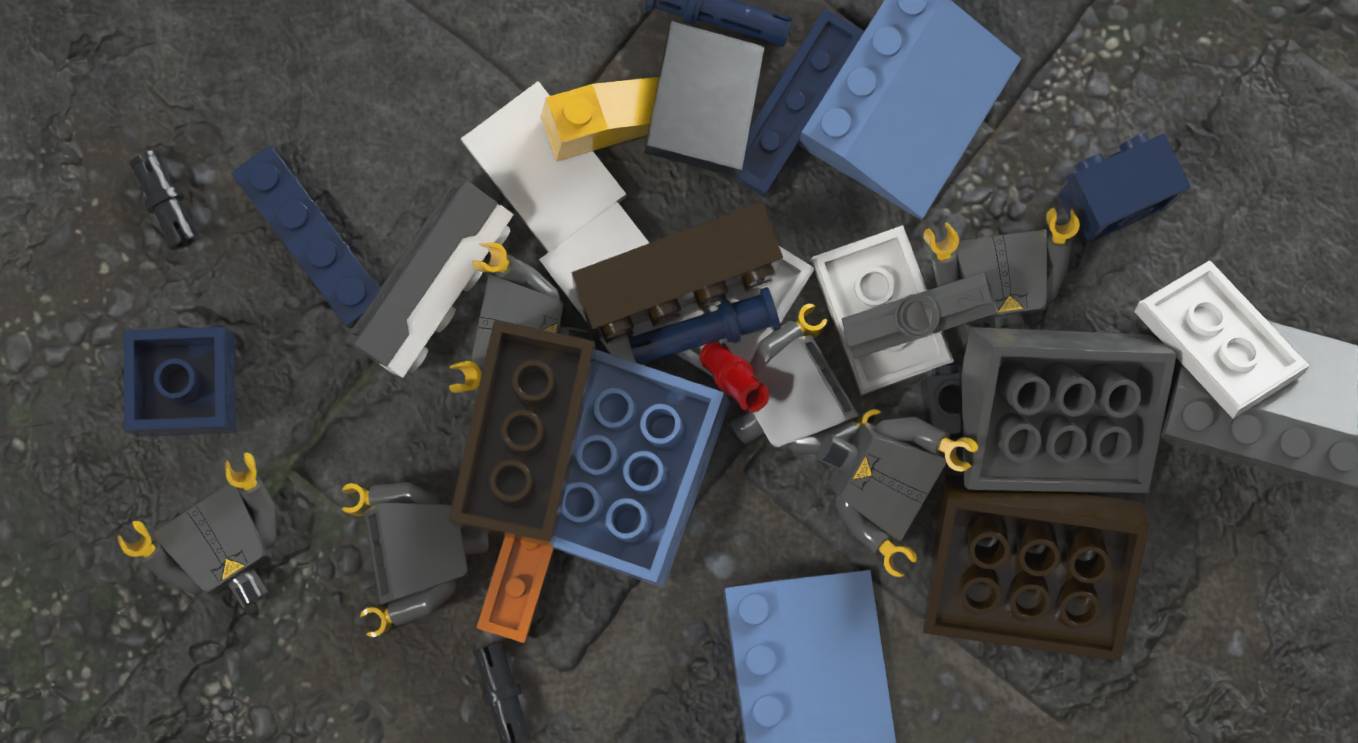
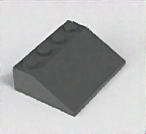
(1063, 409)
(1296, 433)

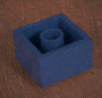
(1123, 187)
(179, 381)

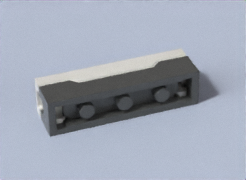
(429, 279)

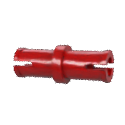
(734, 376)

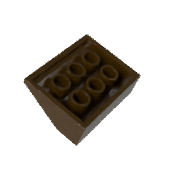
(1035, 569)

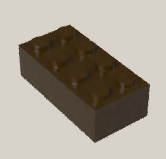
(678, 271)
(523, 433)

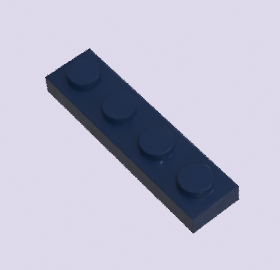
(795, 99)
(307, 234)

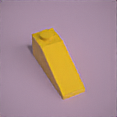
(598, 116)

